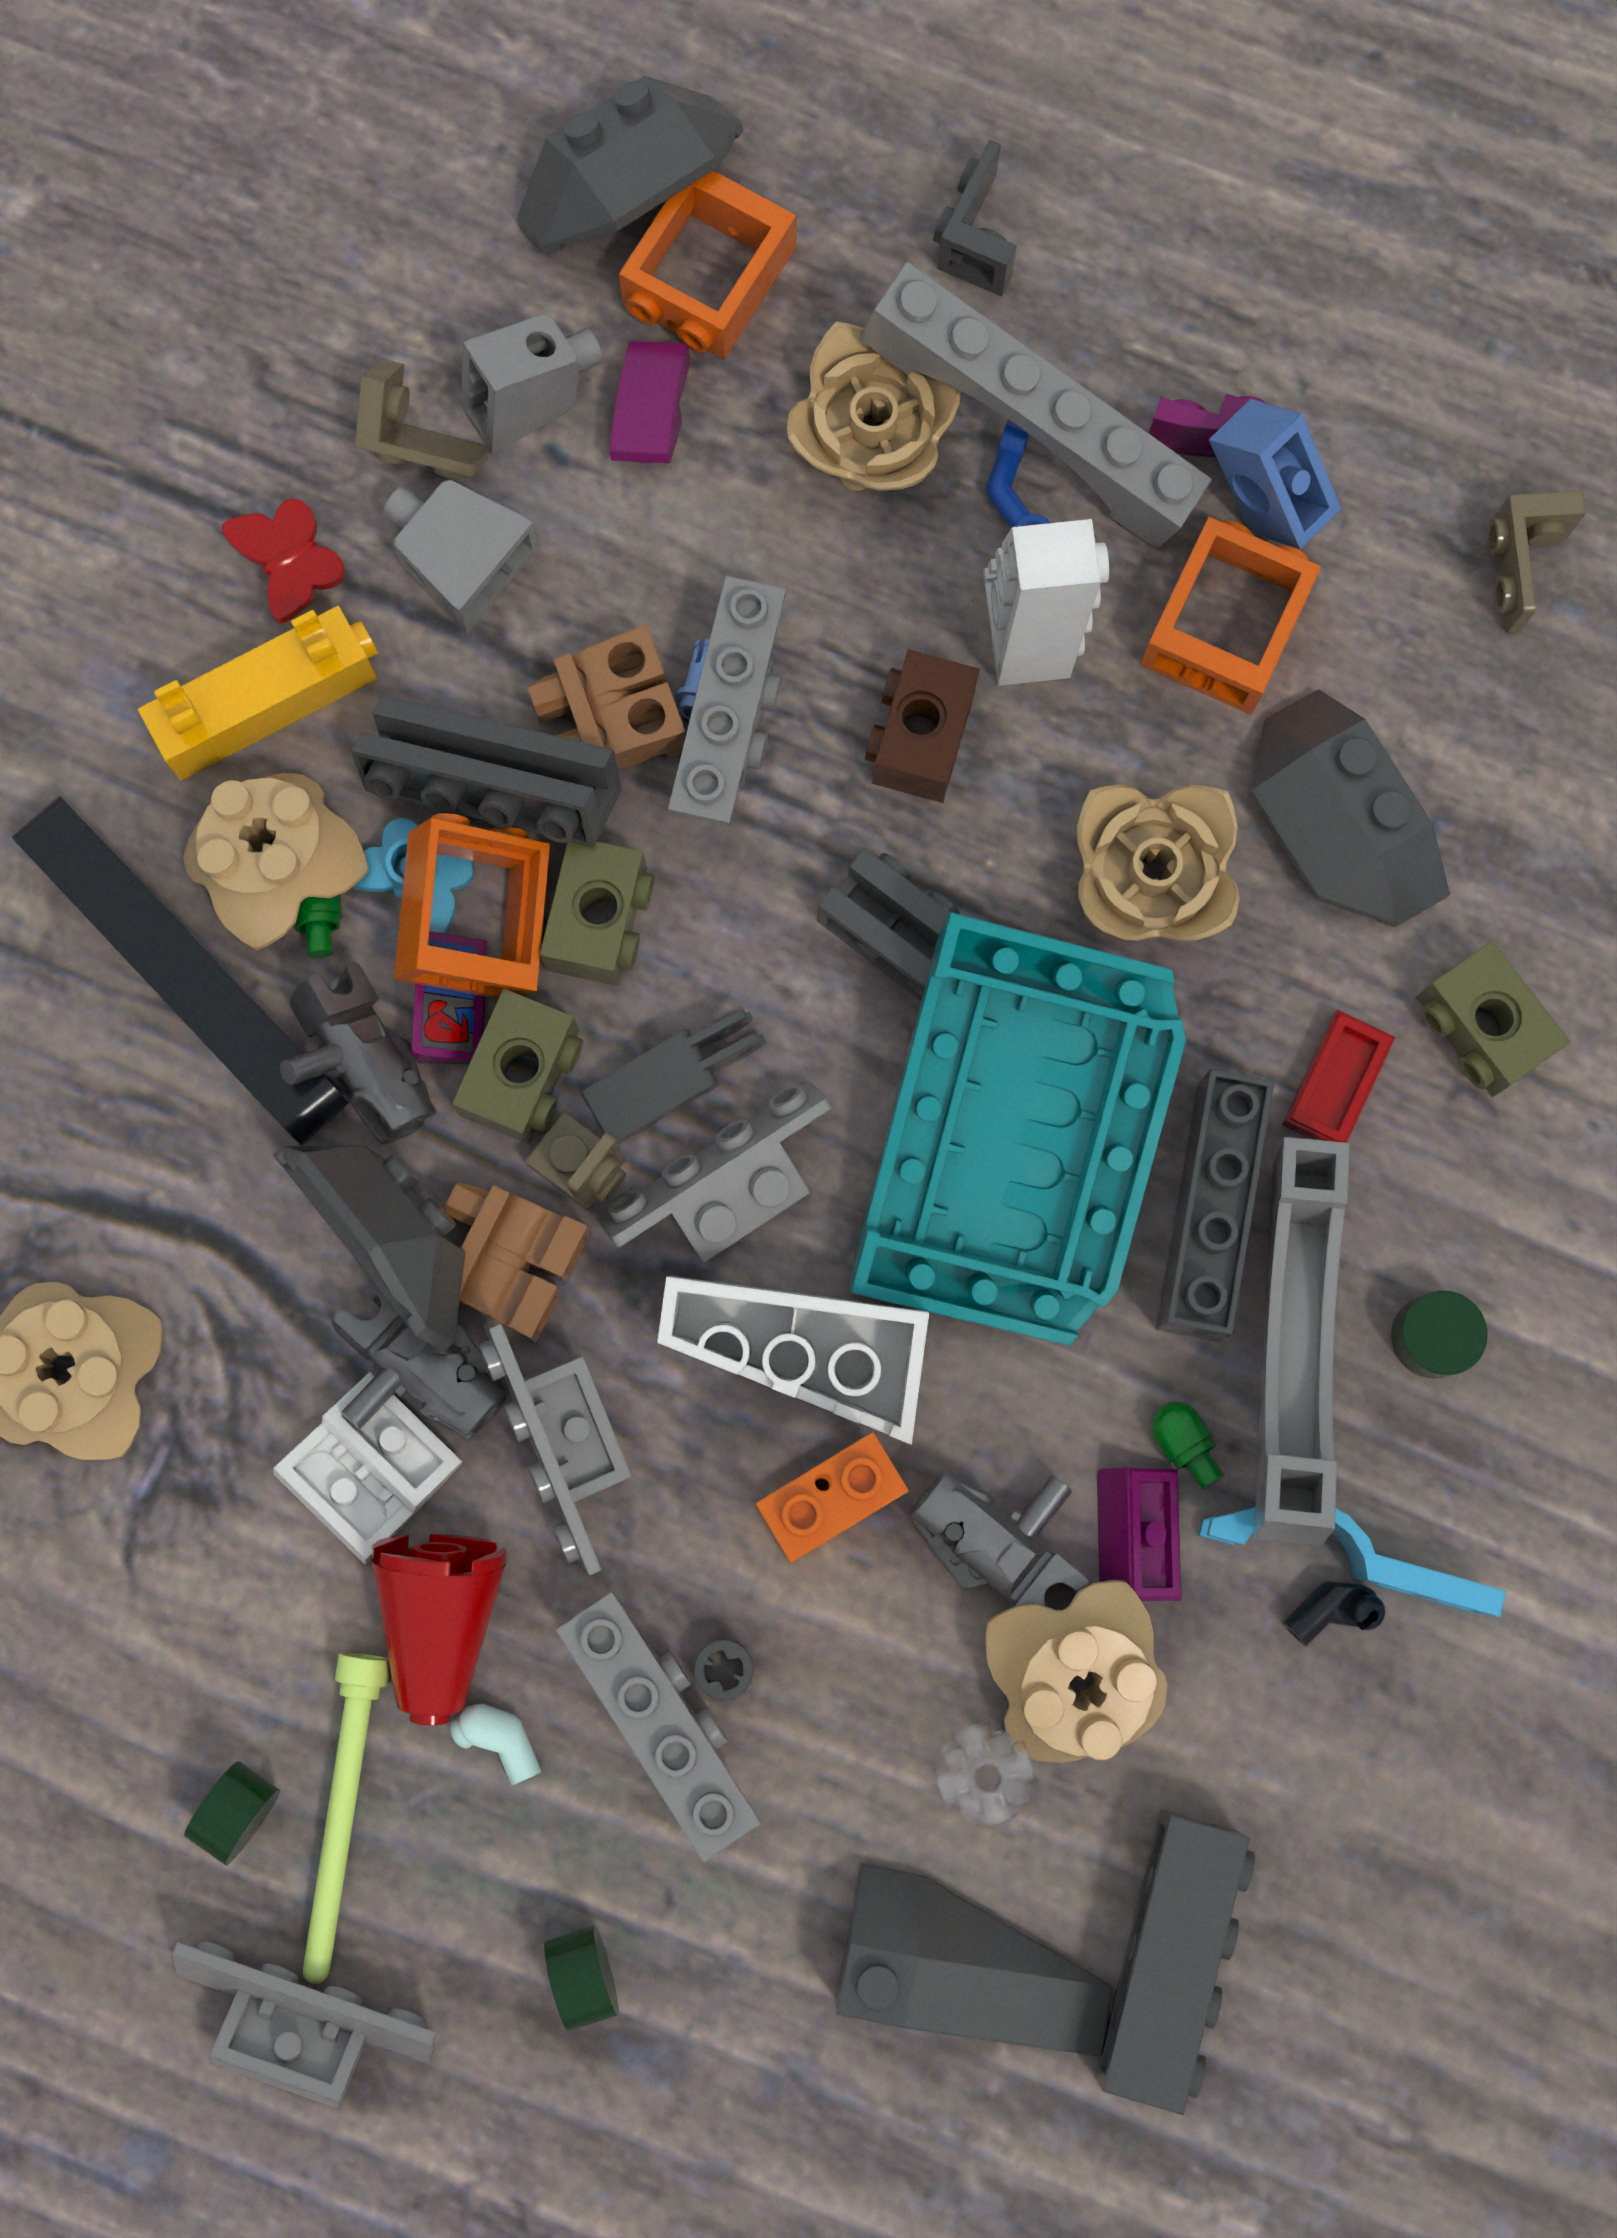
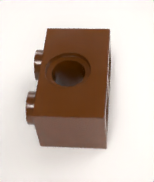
(928, 689)

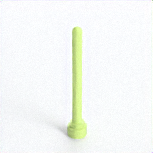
(361, 1682)

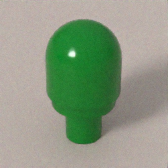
(317, 920)
(1186, 1441)

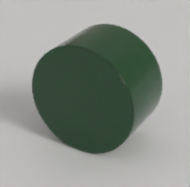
(1439, 1334)
(232, 1813)
(581, 1978)

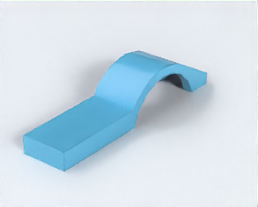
(1374, 1568)

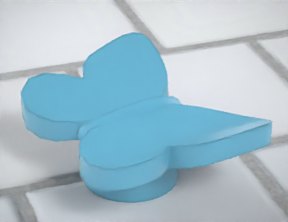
(388, 866)

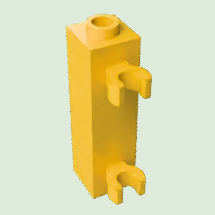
(259, 691)

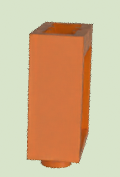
(735, 213)
(1209, 667)
(524, 915)
(859, 1485)

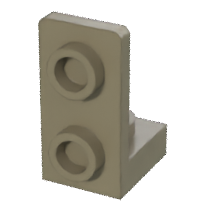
(380, 428)
(1526, 519)
(579, 1161)

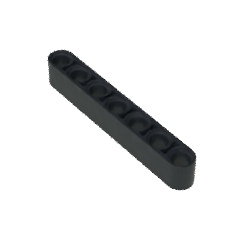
(177, 968)

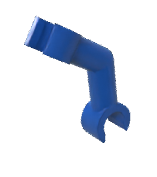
(1002, 476)

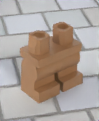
(615, 699)
(502, 1246)

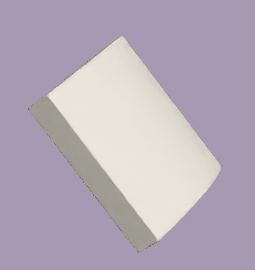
(367, 1478)

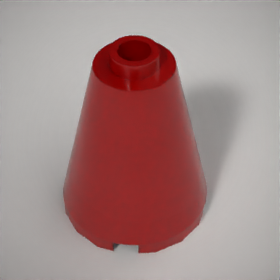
(435, 1617)

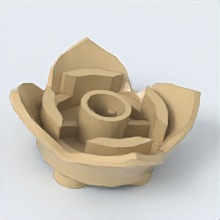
(857, 382)
(1185, 830)
(262, 891)
(112, 1349)
(1042, 1649)

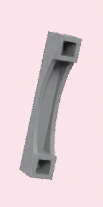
(943, 337)
(1297, 1375)

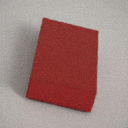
(1338, 1079)

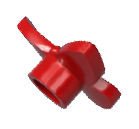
(288, 555)

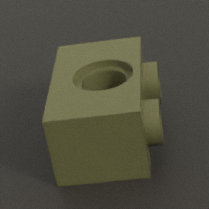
(590, 876)
(1492, 985)
(516, 1030)

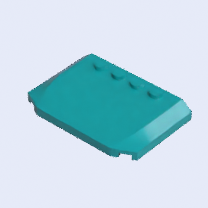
(1020, 1132)

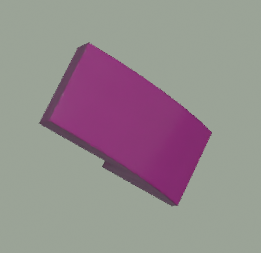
(648, 402)
(1188, 427)

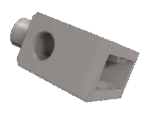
(523, 377)
(460, 547)

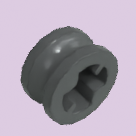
(715, 1688)

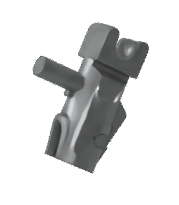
(359, 1049)
(447, 1383)
(990, 1547)

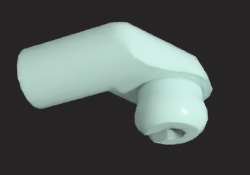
(500, 1733)

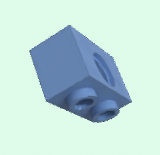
(1275, 473)

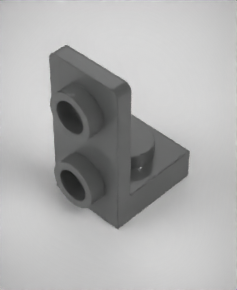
(968, 252)

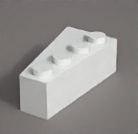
(1043, 599)
(815, 1348)

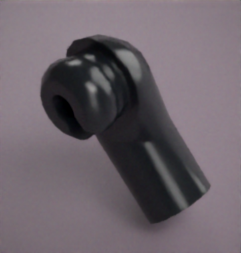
(1335, 1604)

